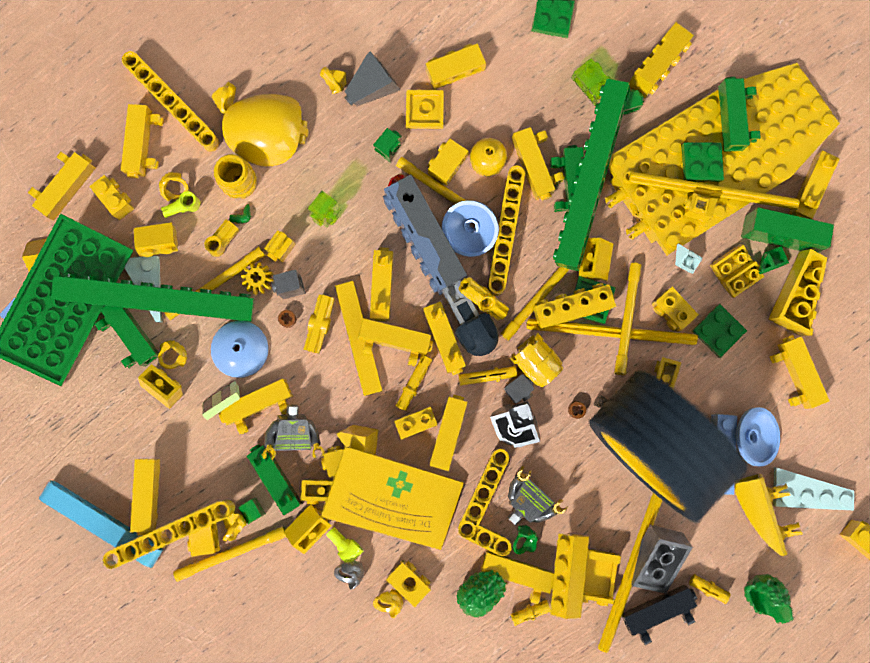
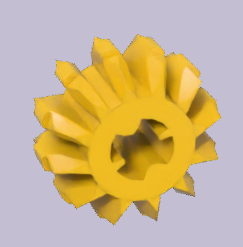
(252, 284)

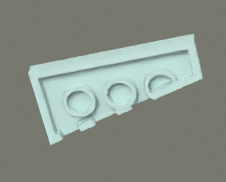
(811, 493)

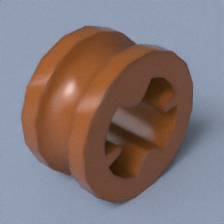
(282, 322)
(577, 416)

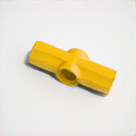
(483, 298)
(319, 324)

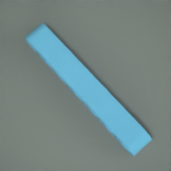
(94, 519)

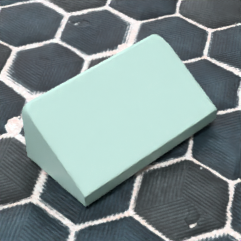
(687, 259)

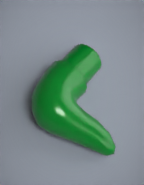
(241, 219)

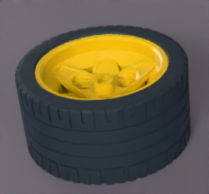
(669, 445)

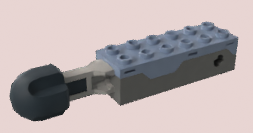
(439, 262)

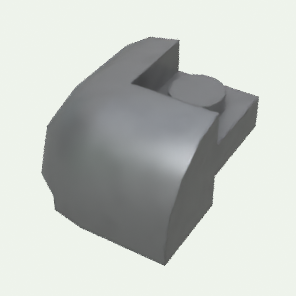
(516, 424)

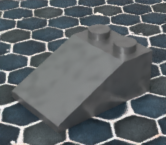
(660, 558)

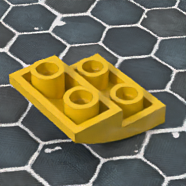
(736, 270)

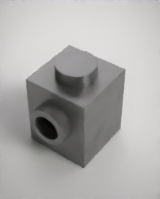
(520, 389)

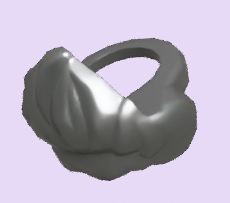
(353, 569)

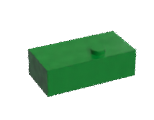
(787, 230)

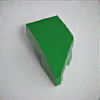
(772, 260)

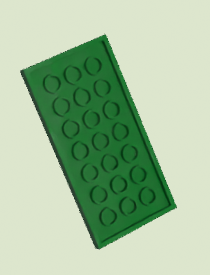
(49, 333)

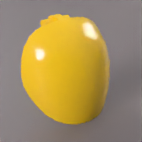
(264, 128)

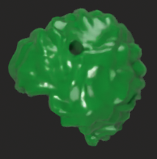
(481, 593)
(769, 598)

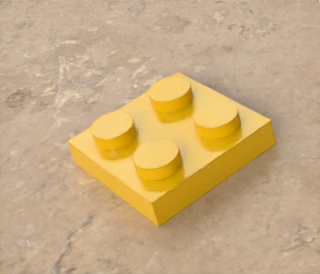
(424, 109)

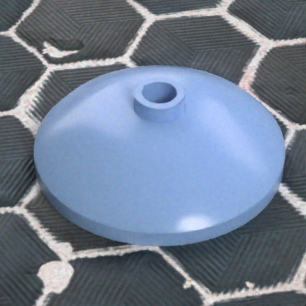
(469, 240)
(252, 350)
(758, 436)

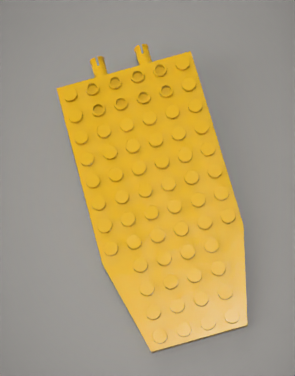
(791, 128)

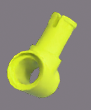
(180, 205)
(348, 549)

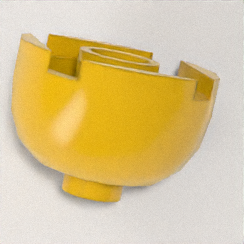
(488, 164)

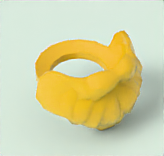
(334, 79)
(224, 96)
(175, 176)
(181, 359)
(233, 526)
(392, 598)

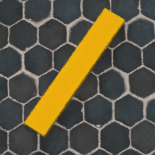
(353, 320)

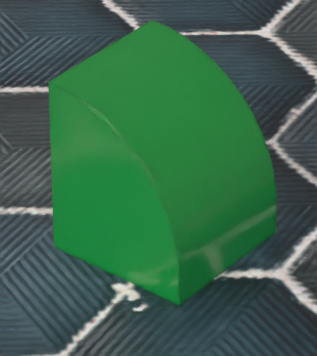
(251, 510)

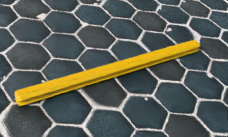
(714, 190)
(609, 331)
(625, 585)

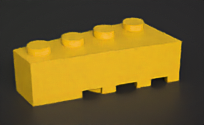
(661, 58)
(800, 294)

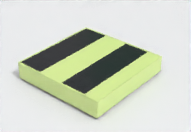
(220, 400)

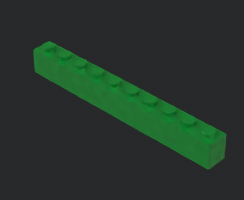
(592, 174)
(152, 298)

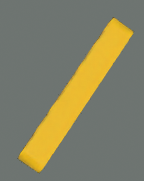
(151, 82)
(510, 222)
(160, 537)

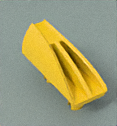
(756, 504)

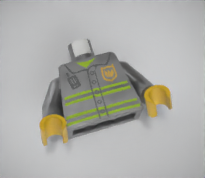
(292, 433)
(530, 501)

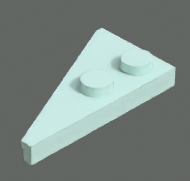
(146, 270)

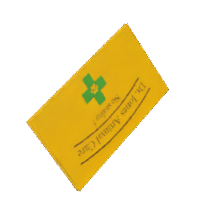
(392, 498)

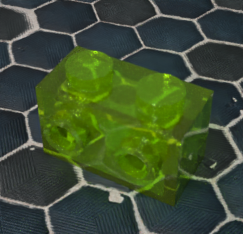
(590, 79)
(324, 210)

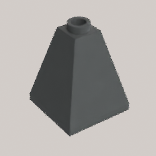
(370, 82)

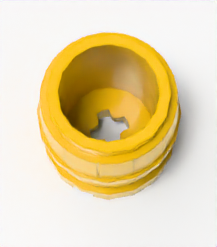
(227, 169)
(537, 361)

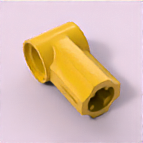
(223, 236)

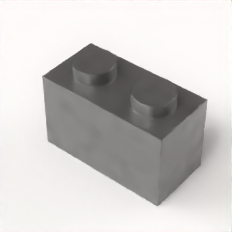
(288, 284)

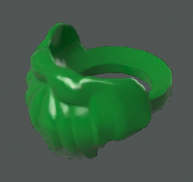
(531, 540)

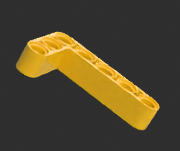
(483, 503)

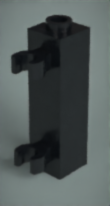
(659, 610)

